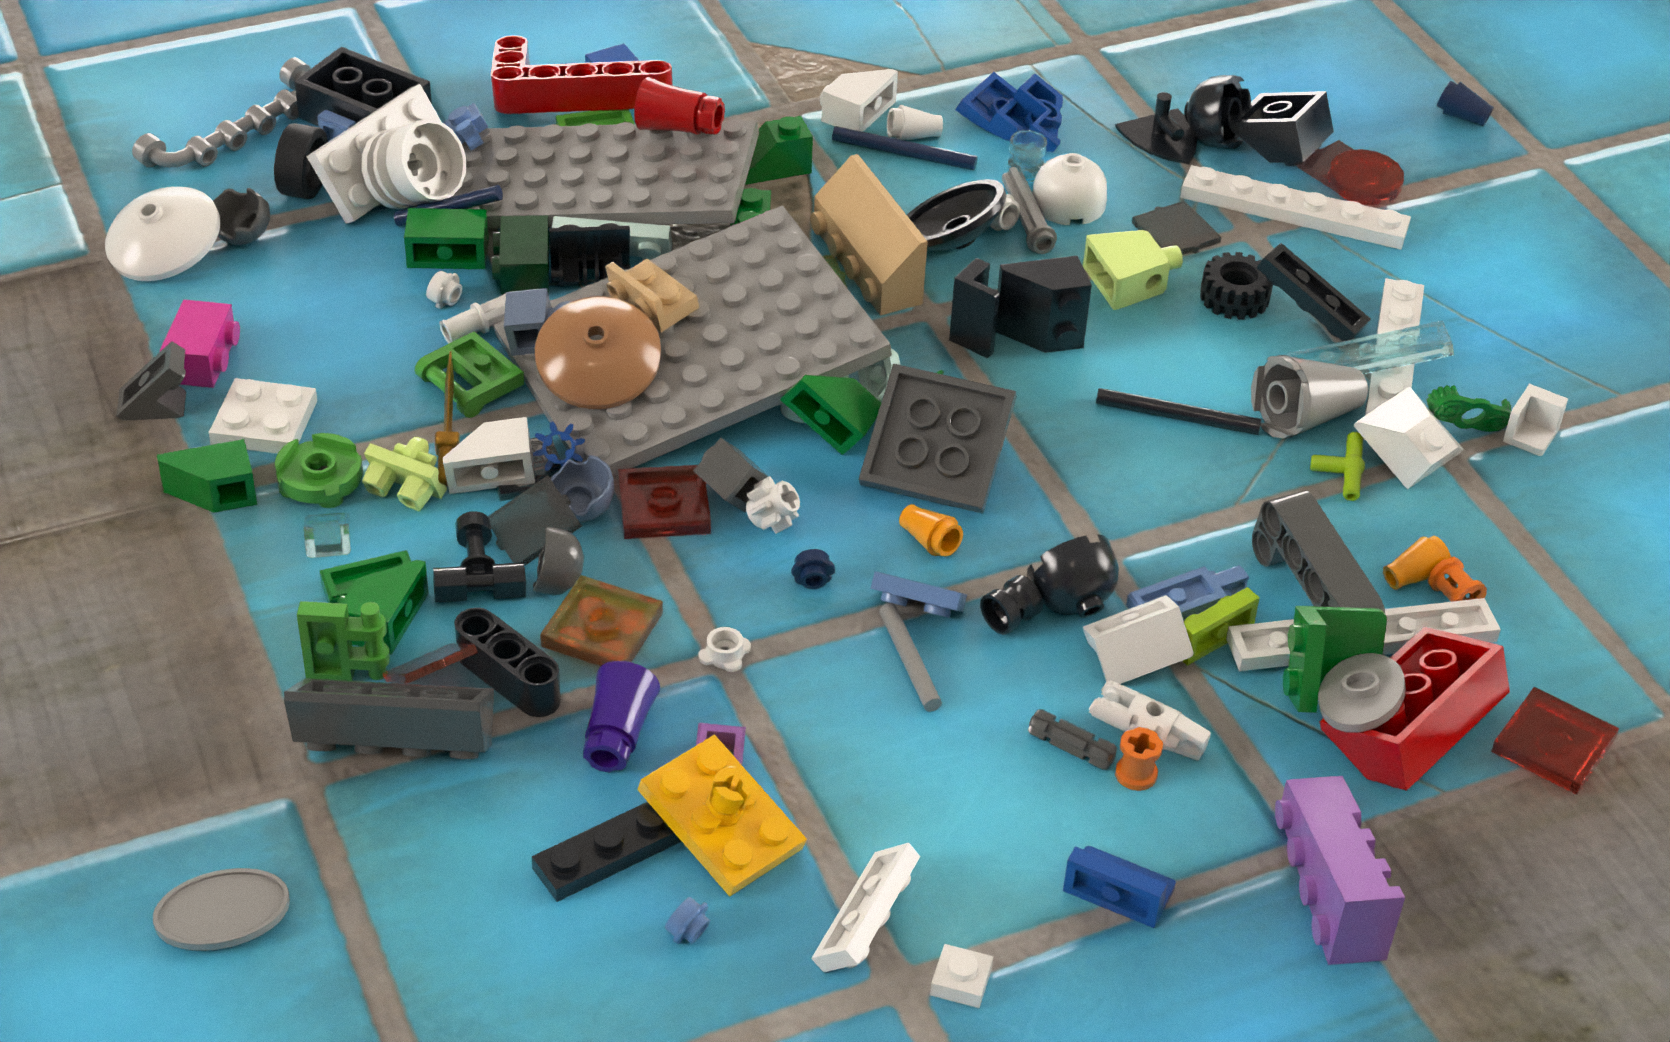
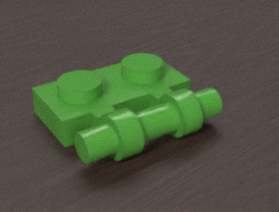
(328, 636)

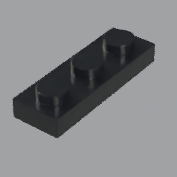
(1313, 293)
(603, 851)

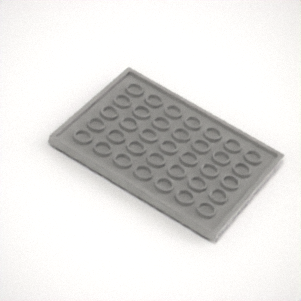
(760, 326)

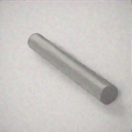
(910, 657)

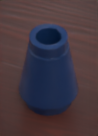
(1464, 104)

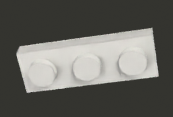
(866, 908)

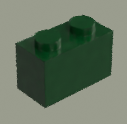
(522, 252)

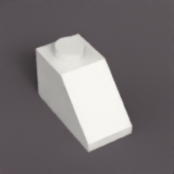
(858, 98)
(491, 457)

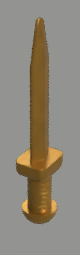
(446, 439)

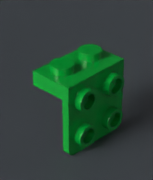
(1322, 640)

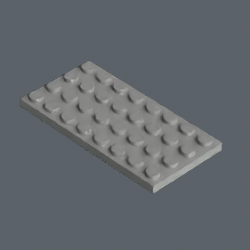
(613, 172)

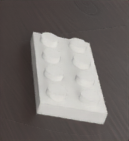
(340, 159)

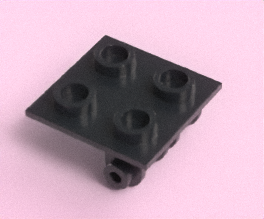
(586, 249)

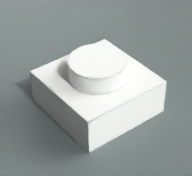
(961, 975)

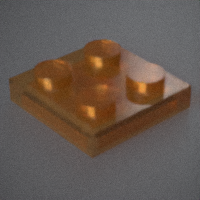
(601, 622)

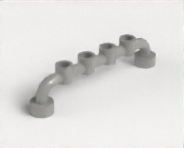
(152, 151)

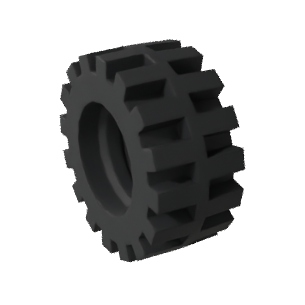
(1235, 286)

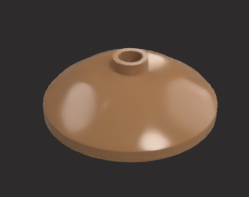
(602, 370)

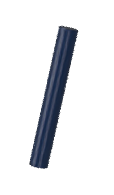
(462, 201)

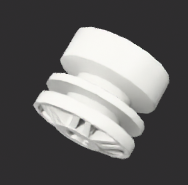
(413, 164)

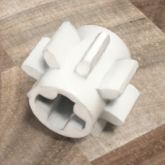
(772, 505)

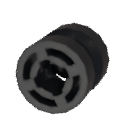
(1015, 602)

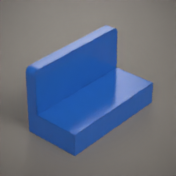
(1117, 885)

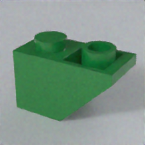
(210, 476)

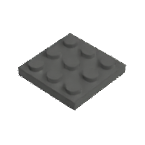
(938, 438)

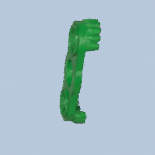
(1450, 406)

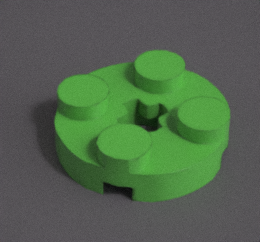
(299, 473)

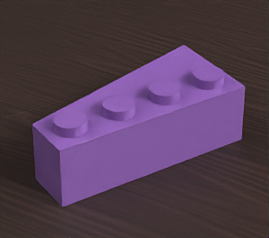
(1338, 870)

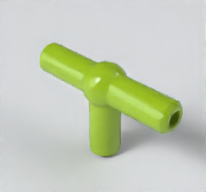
(1351, 465)

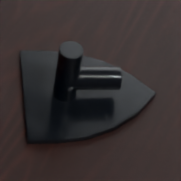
(1163, 133)

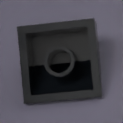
(1285, 125)
(1044, 303)

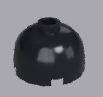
(1213, 107)
(1077, 576)

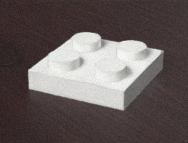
(263, 414)

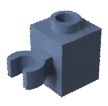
(525, 316)

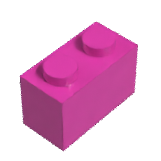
(207, 336)

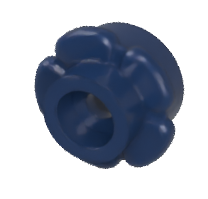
(812, 568)

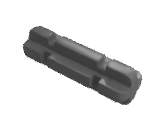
(1072, 739)

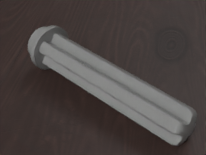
(1040, 236)

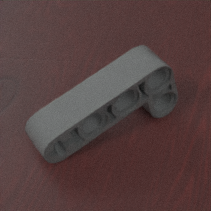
(1303, 537)

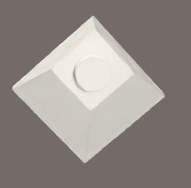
(1408, 437)

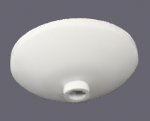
(162, 233)

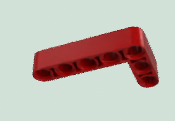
(566, 87)

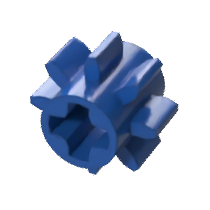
(547, 441)

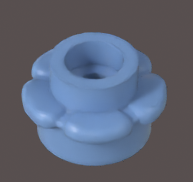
(688, 921)

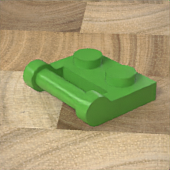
(479, 365)

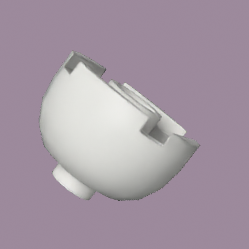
(1070, 189)

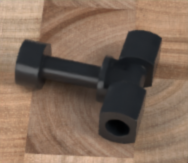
(477, 570)

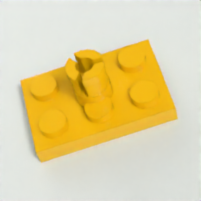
(721, 815)

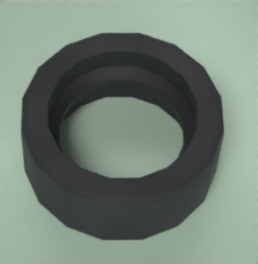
(292, 169)

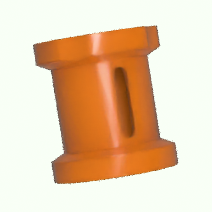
(1454, 568)
(1137, 766)

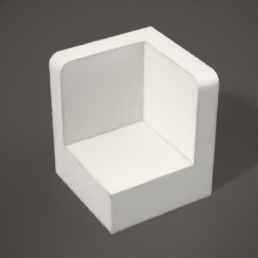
(1535, 420)

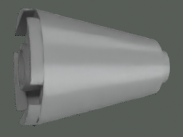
(1304, 393)

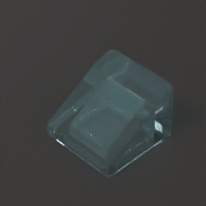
(327, 535)

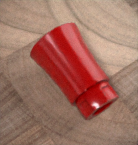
(677, 109)

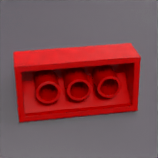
(1448, 691)

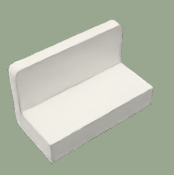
(1140, 640)

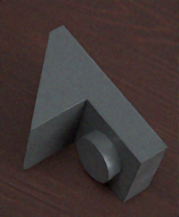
(155, 388)

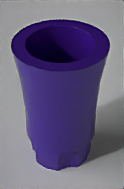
(618, 713)

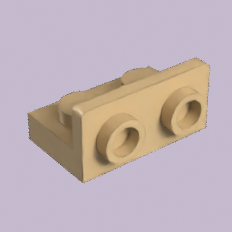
(652, 292)

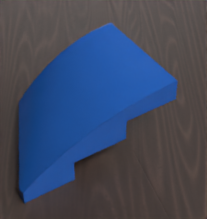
(1005, 110)

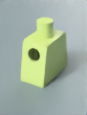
(1129, 266)

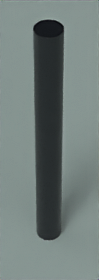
(1178, 411)

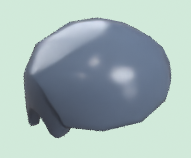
(587, 486)

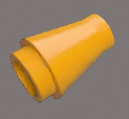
(933, 530)
(1416, 562)

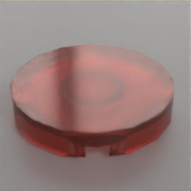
(1366, 176)

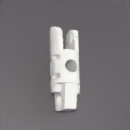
(1130, 709)

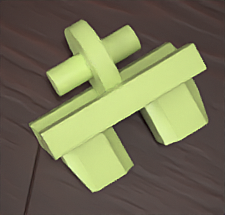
(405, 465)

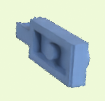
(1194, 589)

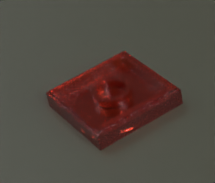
(663, 502)
(1555, 740)

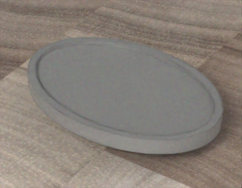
(1361, 692)
(221, 909)

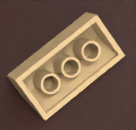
(871, 237)

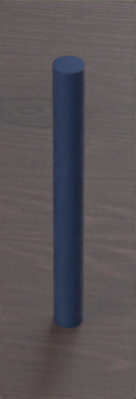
(904, 148)

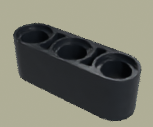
(509, 662)

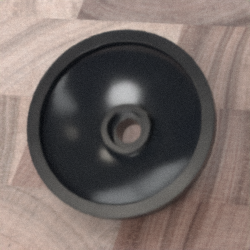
(959, 214)

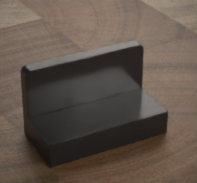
(974, 309)

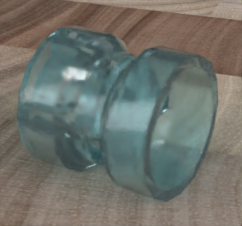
(1024, 155)

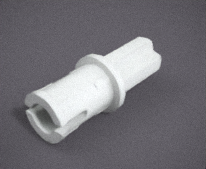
(475, 319)

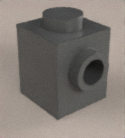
(729, 473)

